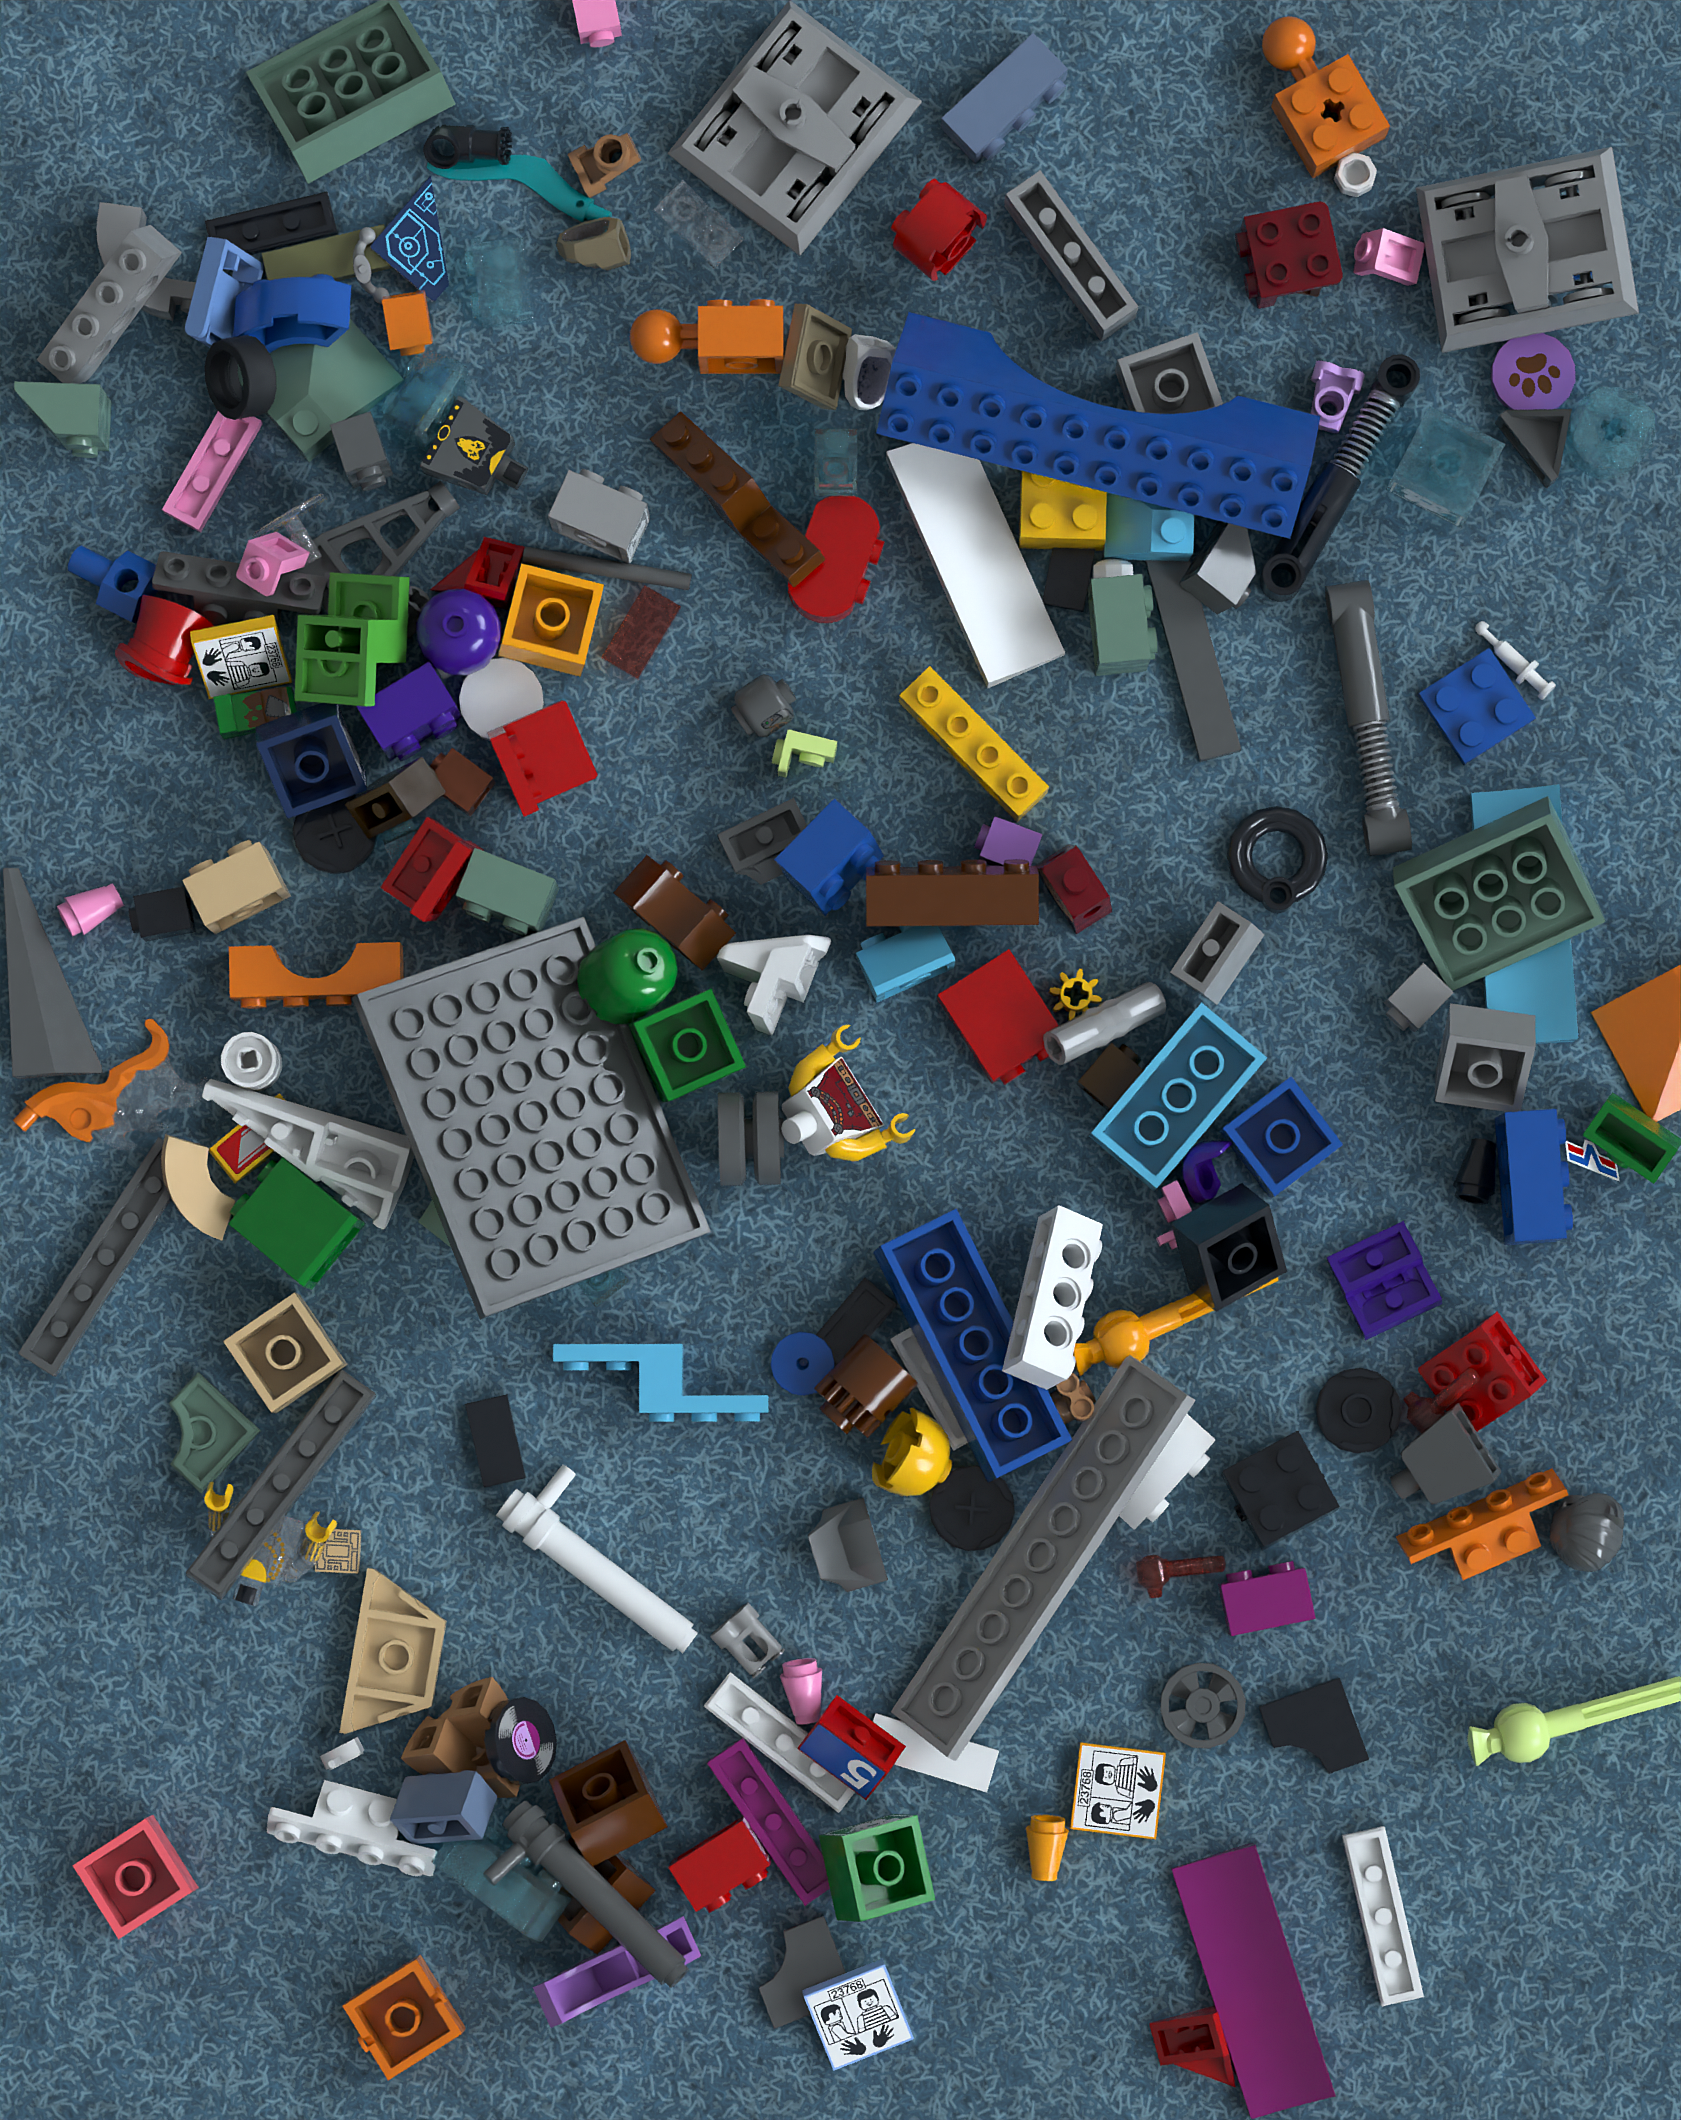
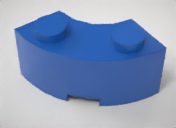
(294, 311)

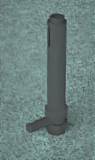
(547, 1846)

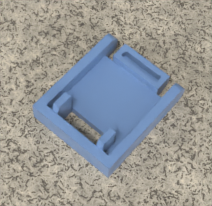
(215, 292)

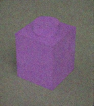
(1006, 842)

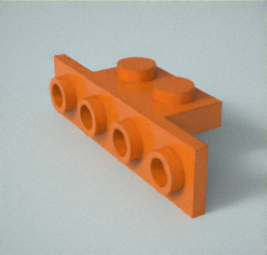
(1488, 1529)

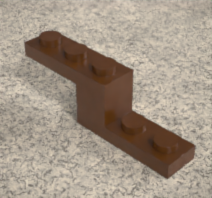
(737, 499)

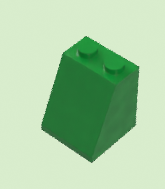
(295, 1222)

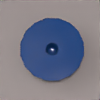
(789, 1367)

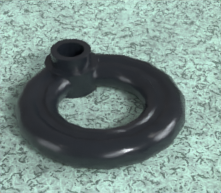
(1258, 886)

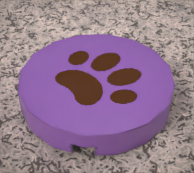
(1533, 373)

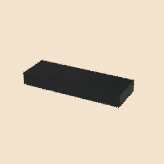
(277, 224)

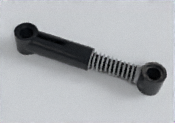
(1337, 481)

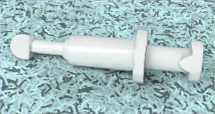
(1516, 662)

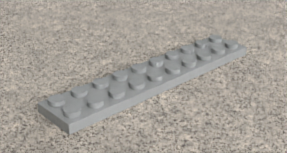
(1042, 1557)

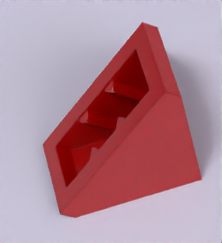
(487, 572)
(1194, 2043)

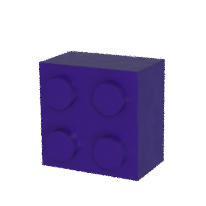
(411, 713)

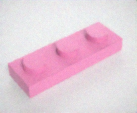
(211, 470)

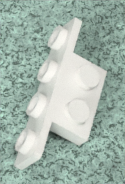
(355, 1825)

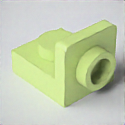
(812, 750)

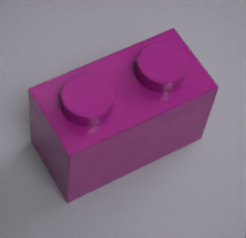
(1266, 1599)

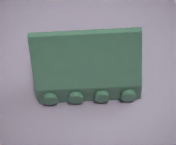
(351, 88)
(1498, 894)

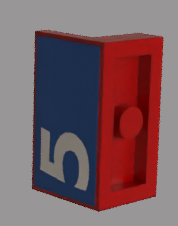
(851, 1747)

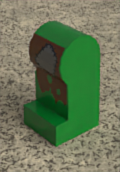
(243, 712)

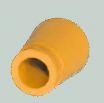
(1046, 1845)

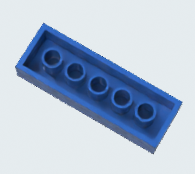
(966, 1341)

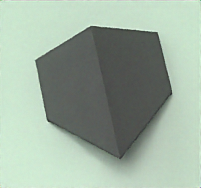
(1538, 438)

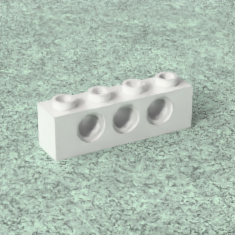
(1028, 1351)

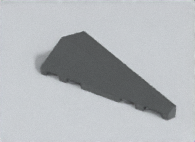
(44, 1019)

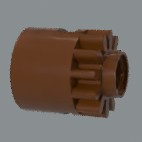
(864, 1388)

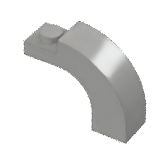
(113, 225)

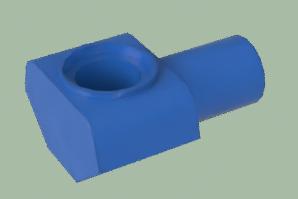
(112, 576)

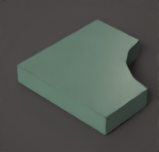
(211, 1432)

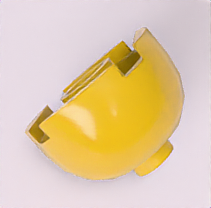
(915, 1455)

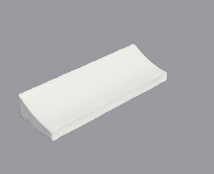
(976, 561)

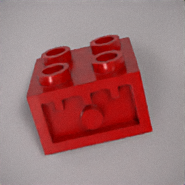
(542, 755)
(1503, 1367)

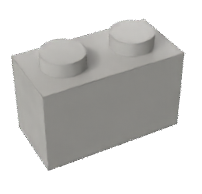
(1217, 953)

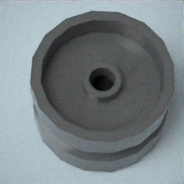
(750, 1138)

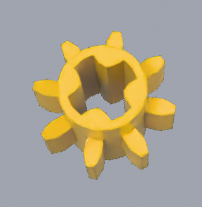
(1086, 989)

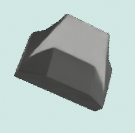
(761, 839)
(847, 1547)

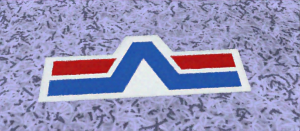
(1590, 1158)

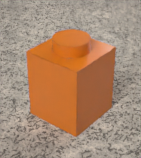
(407, 322)

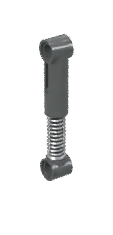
(1366, 707)

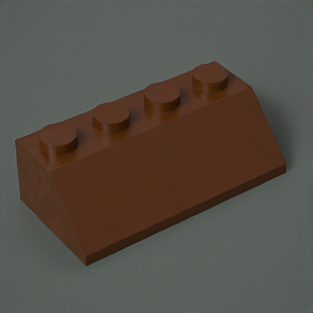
(952, 894)

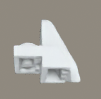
(777, 971)

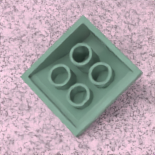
(326, 386)

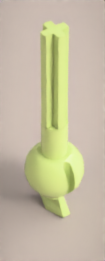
(1525, 1732)

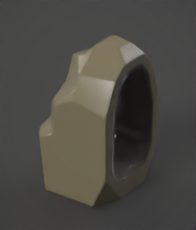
(596, 244)

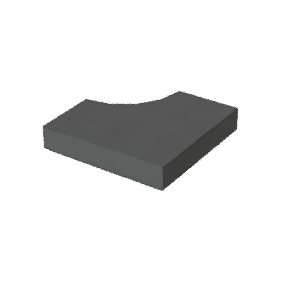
(808, 1960)

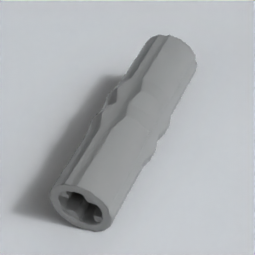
(1104, 1023)

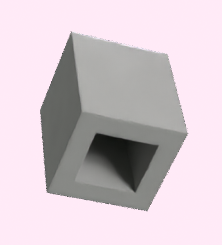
(1417, 999)

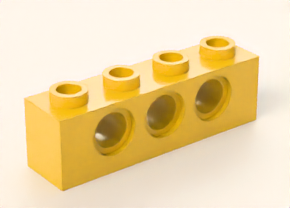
(973, 744)

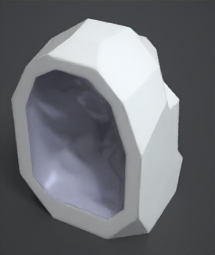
(867, 370)

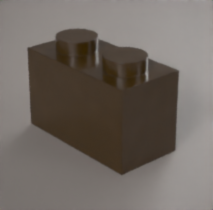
(395, 797)

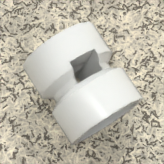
(251, 1061)

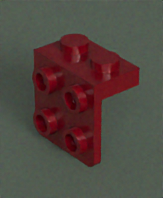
(1288, 252)

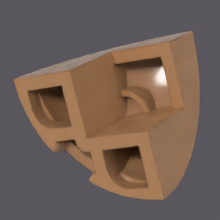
(457, 1737)

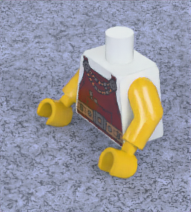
(832, 1110)

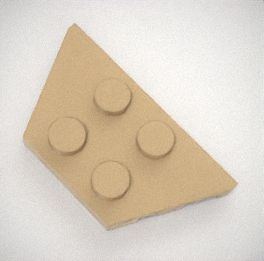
(392, 1656)

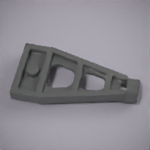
(368, 527)

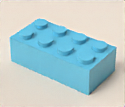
(1177, 1096)

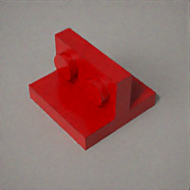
(430, 870)

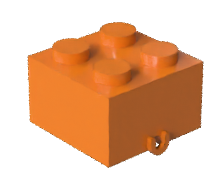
(403, 2017)

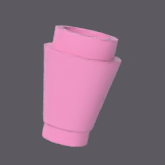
(88, 909)
(803, 1689)

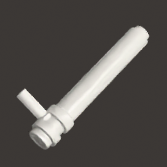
(544, 1531)

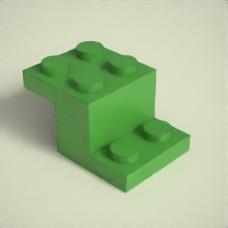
(342, 648)

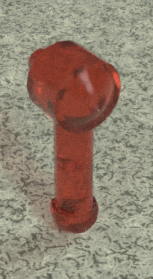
(1426, 1410)
(1156, 1571)

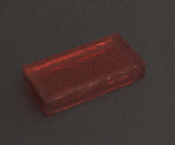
(641, 632)

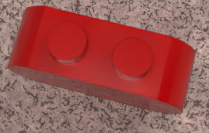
(848, 537)

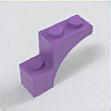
(605, 1976)

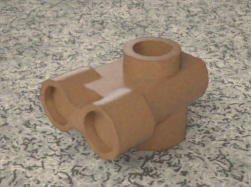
(595, 163)
(1073, 1400)

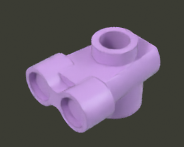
(1336, 387)

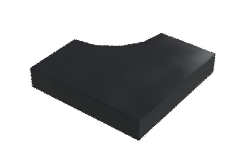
(1318, 1722)

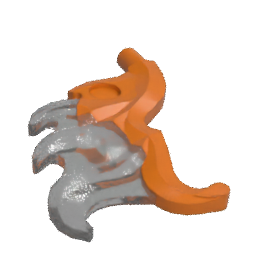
(124, 1103)

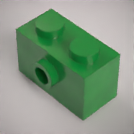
(1632, 1138)

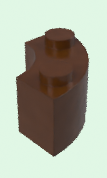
(675, 912)

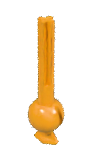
(1126, 1334)

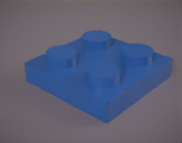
(1476, 706)

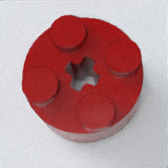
(937, 229)

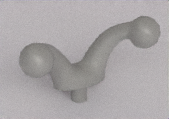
(362, 267)

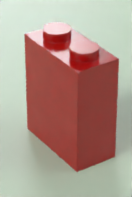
(999, 1017)

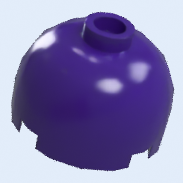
(458, 632)

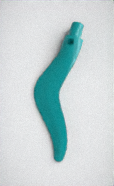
(536, 175)

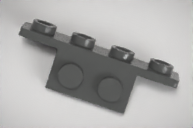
(228, 600)

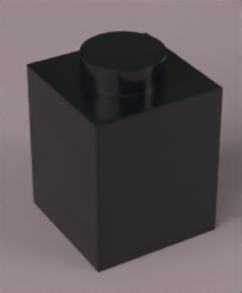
(162, 914)

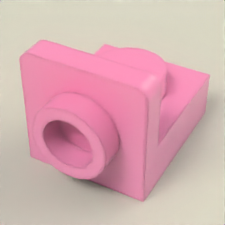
(1389, 256)
(268, 559)
(1173, 1207)

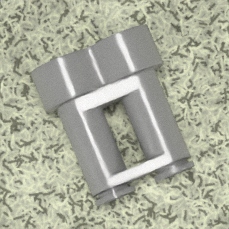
(736, 1628)

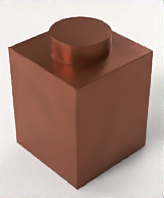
(462, 780)

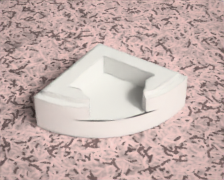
(342, 1754)

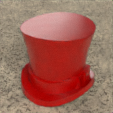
(161, 642)

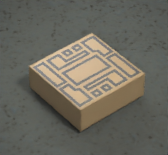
(341, 1552)

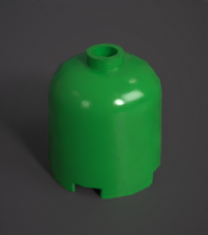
(627, 975)

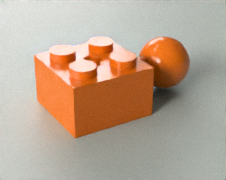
(1336, 87)
(726, 337)

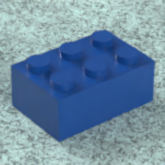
(1532, 1176)

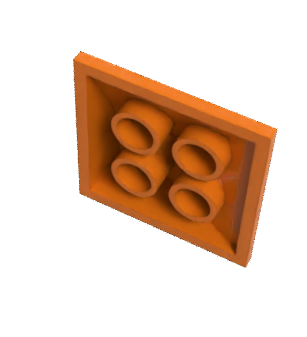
(1646, 1041)

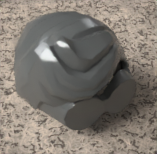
(1587, 1531)

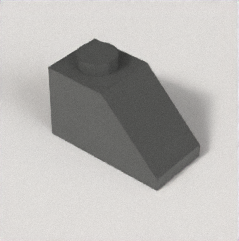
(1222, 569)

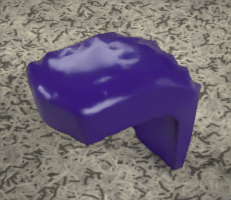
(1199, 1170)

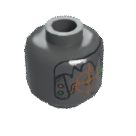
(764, 705)

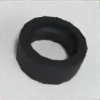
(257, 376)

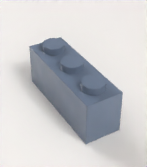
(1005, 99)

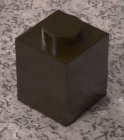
(1111, 1075)

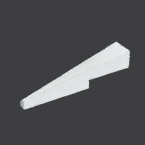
(349, 1156)

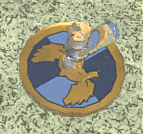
(294, 526)

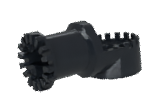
(468, 145)

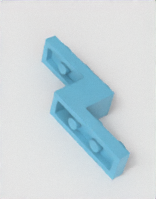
(661, 1381)

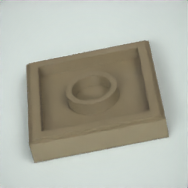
(815, 357)

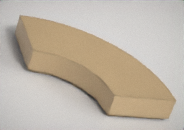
(191, 1187)

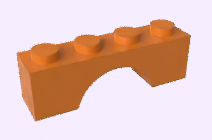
(260, 976)

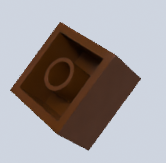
(608, 1803)

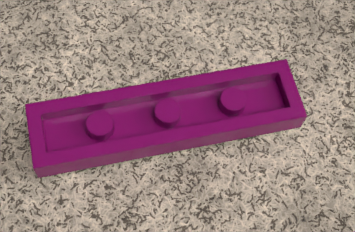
(772, 1819)

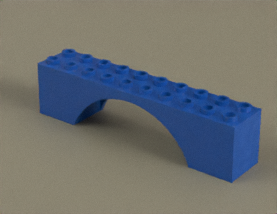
(1223, 463)

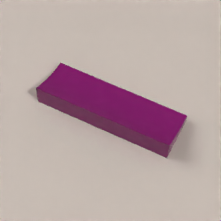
(1253, 1981)

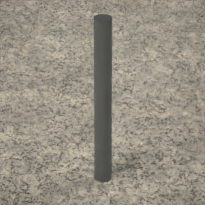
(607, 568)

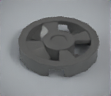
(1202, 1705)

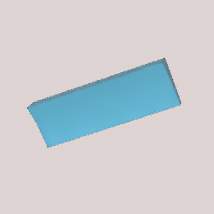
(1545, 980)

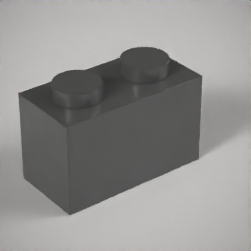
(362, 451)

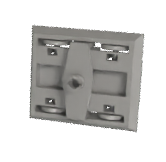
(794, 127)
(1527, 249)

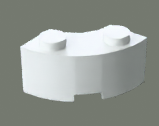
(1180, 1456)

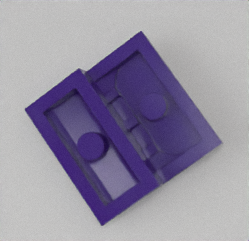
(1384, 1280)

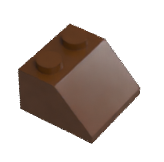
(625, 1880)

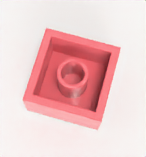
(135, 1876)

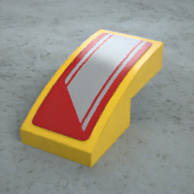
(241, 1151)

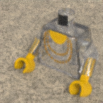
(285, 1555)

